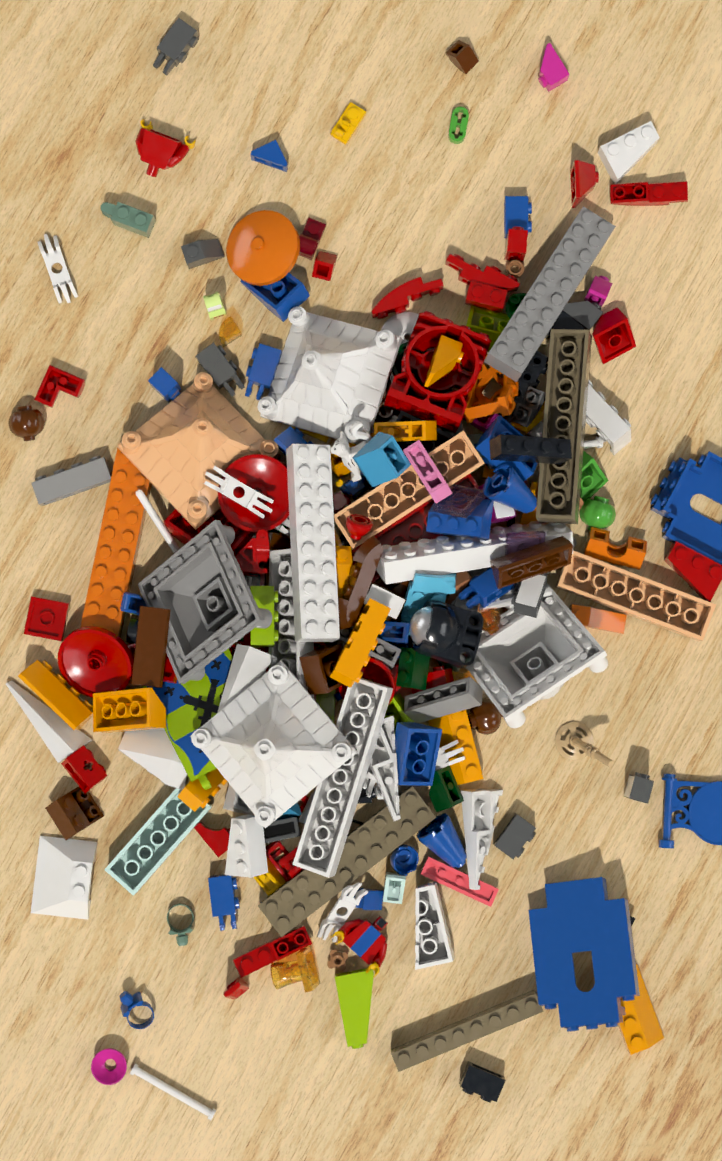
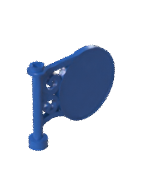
(703, 810)

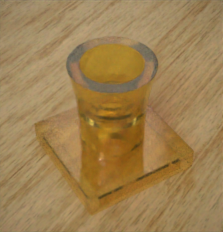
(291, 972)

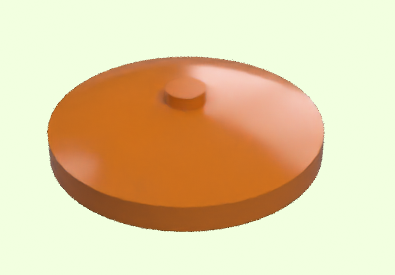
(263, 247)

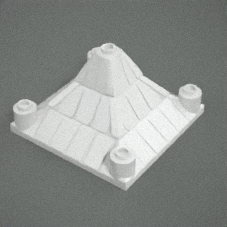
(330, 376)
(533, 657)
(273, 744)

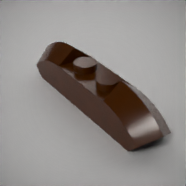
(360, 579)

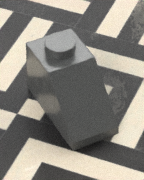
(202, 252)
(584, 313)

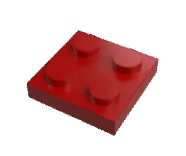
(46, 618)

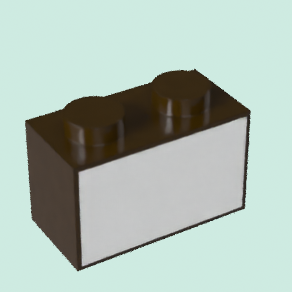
(386, 598)

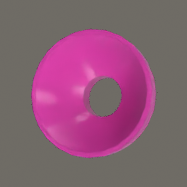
(106, 1076)

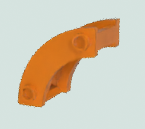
(500, 402)

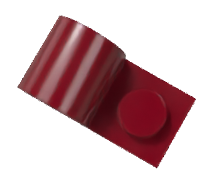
(311, 238)

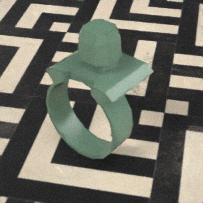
(182, 938)

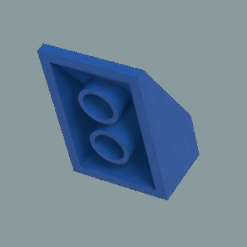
(281, 295)

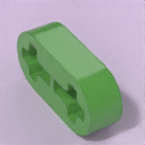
(463, 125)

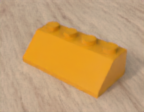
(57, 694)
(128, 711)
(457, 727)
(640, 1025)

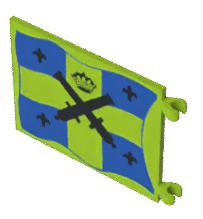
(189, 708)

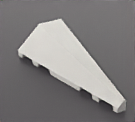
(52, 729)
(385, 767)
(478, 816)

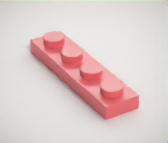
(458, 881)

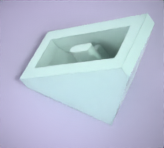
(394, 888)

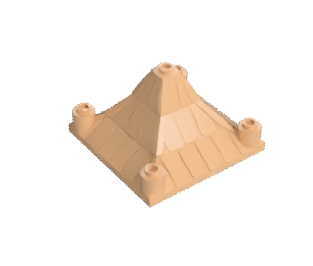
(188, 441)

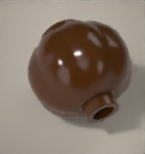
(26, 422)
(485, 718)

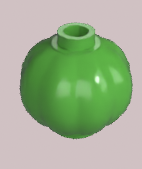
(597, 513)

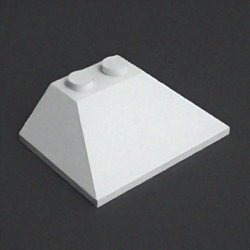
(63, 877)

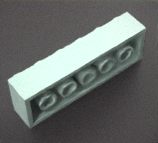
(154, 842)

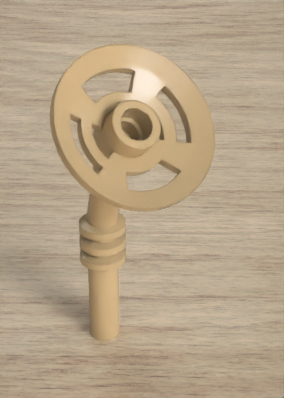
(578, 744)

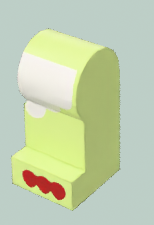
(214, 305)

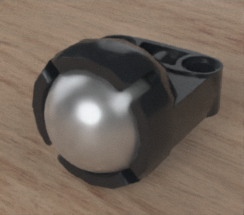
(446, 633)

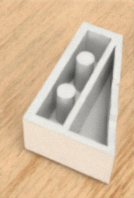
(246, 848)

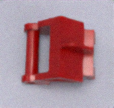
(254, 553)

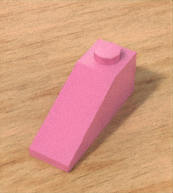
(427, 471)

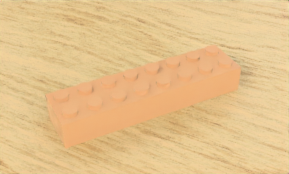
(407, 492)
(636, 596)

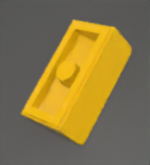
(270, 881)

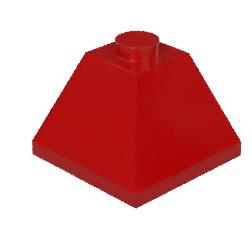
(583, 181)
(613, 335)

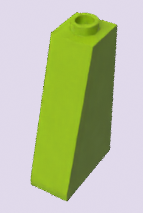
(354, 997)

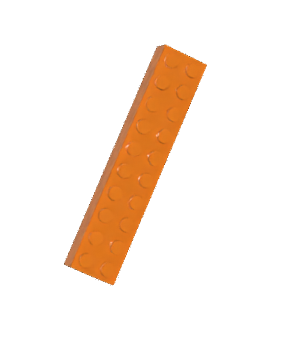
(116, 547)

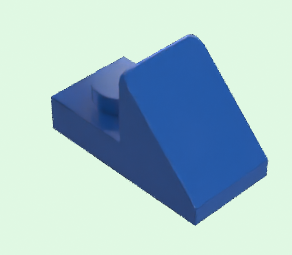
(372, 900)

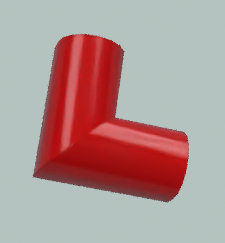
(56, 381)

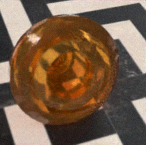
(491, 620)

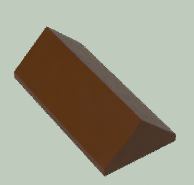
(532, 561)
(150, 646)

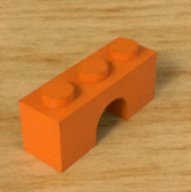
(629, 554)

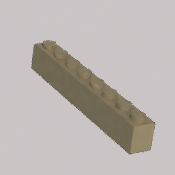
(466, 1030)

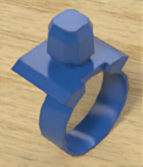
(129, 1002)

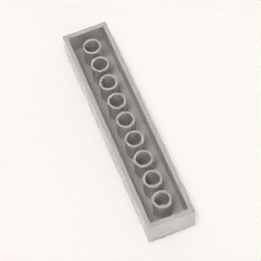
(549, 294)

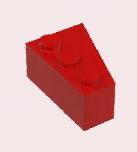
(696, 569)

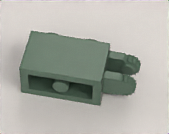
(129, 218)

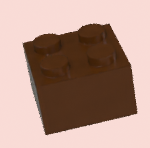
(318, 666)

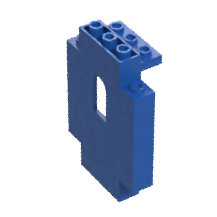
(674, 504)
(582, 921)

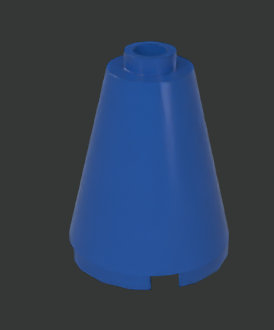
(509, 489)
(443, 840)

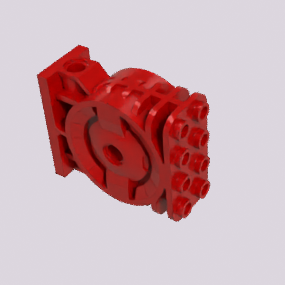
(428, 404)

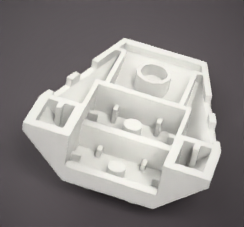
(156, 754)

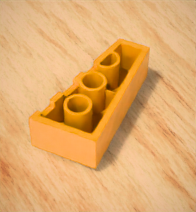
(360, 642)

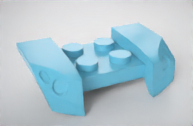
(425, 588)

